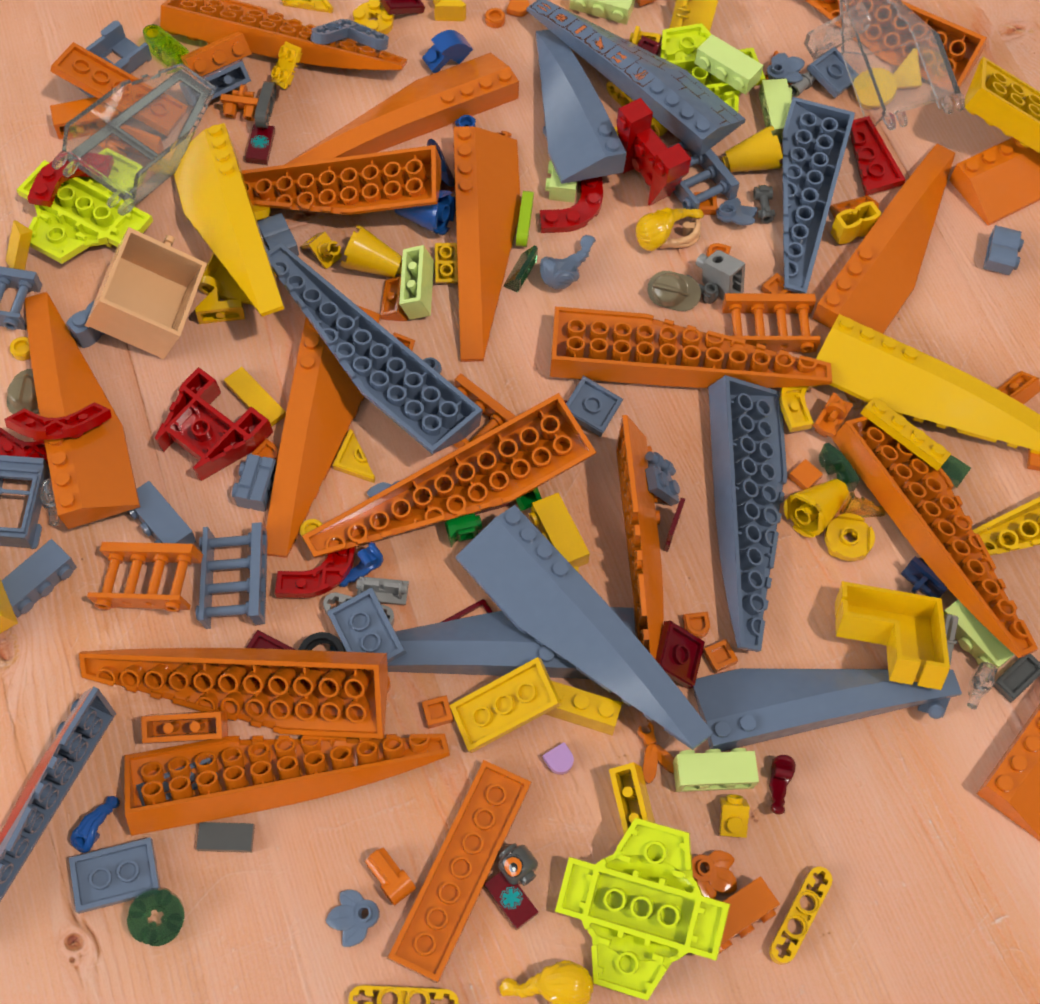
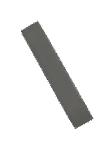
(265, 104)

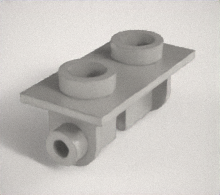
(386, 589)

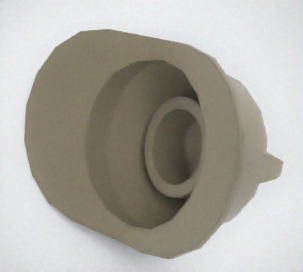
(674, 291)
(22, 393)

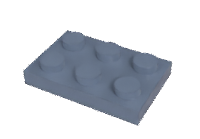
(366, 627)
(113, 875)

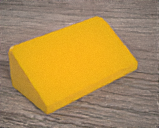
(18, 246)

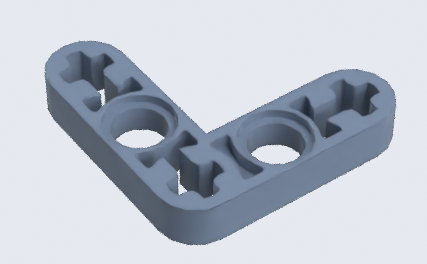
(347, 28)

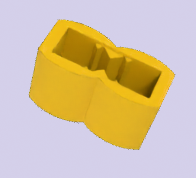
(854, 222)

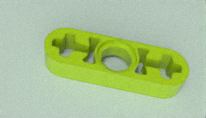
(524, 218)

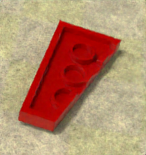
(874, 160)

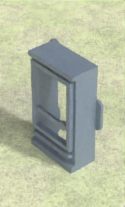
(114, 40)
(24, 469)

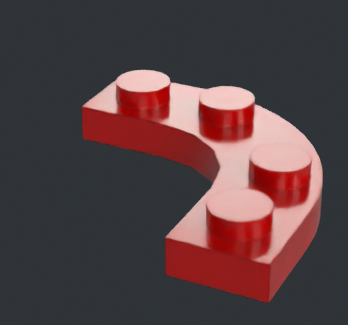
(47, 184)
(578, 215)
(70, 426)
(15, 447)
(316, 581)

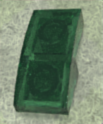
(836, 463)

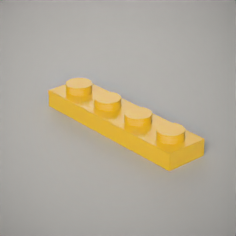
(906, 433)

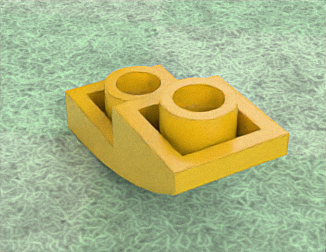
(446, 263)

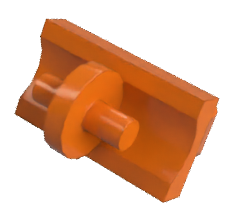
(241, 100)
(832, 416)

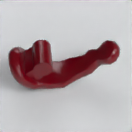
(781, 774)

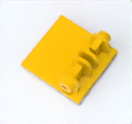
(693, 12)
(282, 72)

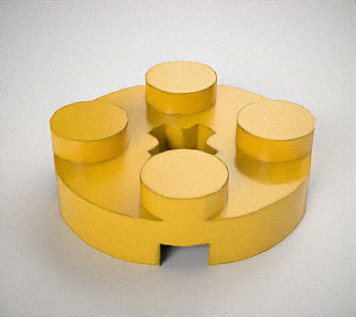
(374, 9)
(846, 550)

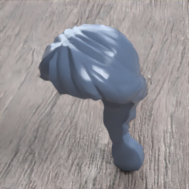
(563, 272)

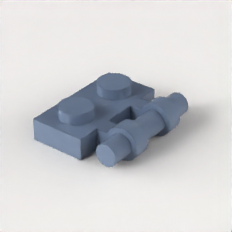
(660, 479)

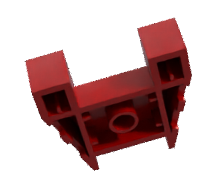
(647, 153)
(208, 432)

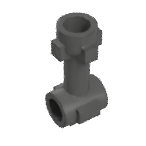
(764, 194)
(709, 292)

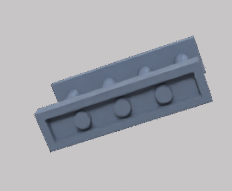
(714, 170)
(23, 281)
(255, 585)

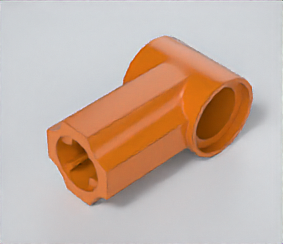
(393, 881)

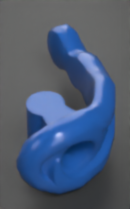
(370, 558)
(86, 832)

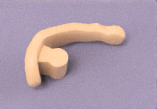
(691, 235)

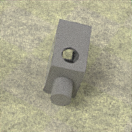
(724, 271)

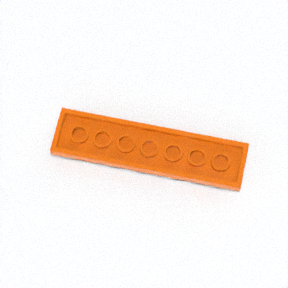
(459, 872)

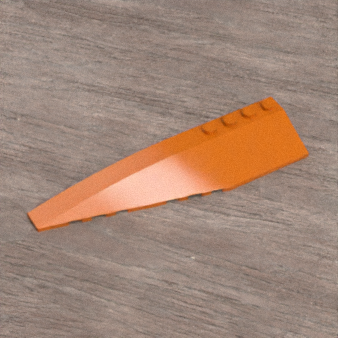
(485, 228)
(315, 423)

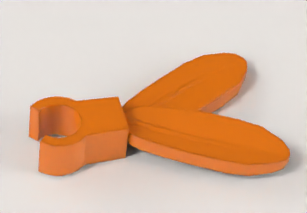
(654, 754)

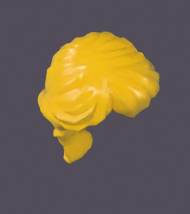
(656, 227)
(557, 983)

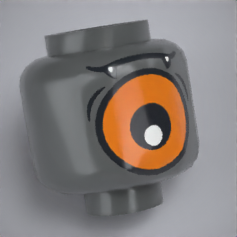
(518, 864)

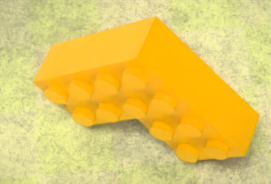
(904, 622)

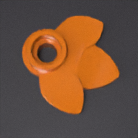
(717, 875)

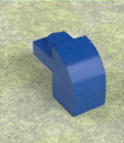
(447, 46)

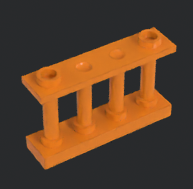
(773, 304)
(494, 410)
(138, 554)

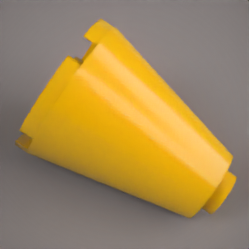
(755, 153)
(371, 255)
(815, 507)

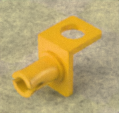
(324, 249)

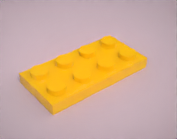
(505, 705)

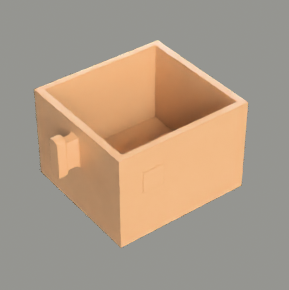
(146, 293)

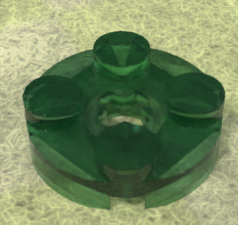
(171, 922)

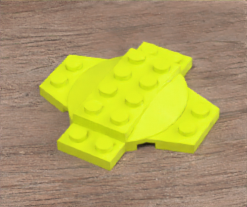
(680, 48)
(79, 218)
(642, 908)

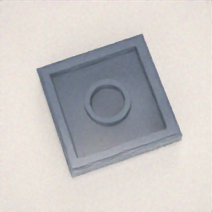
(831, 72)
(593, 405)

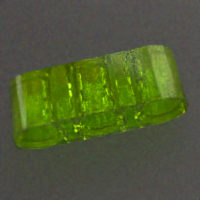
(164, 45)

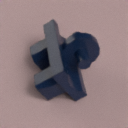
(923, 578)

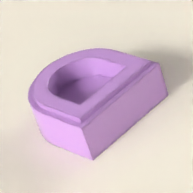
(559, 759)

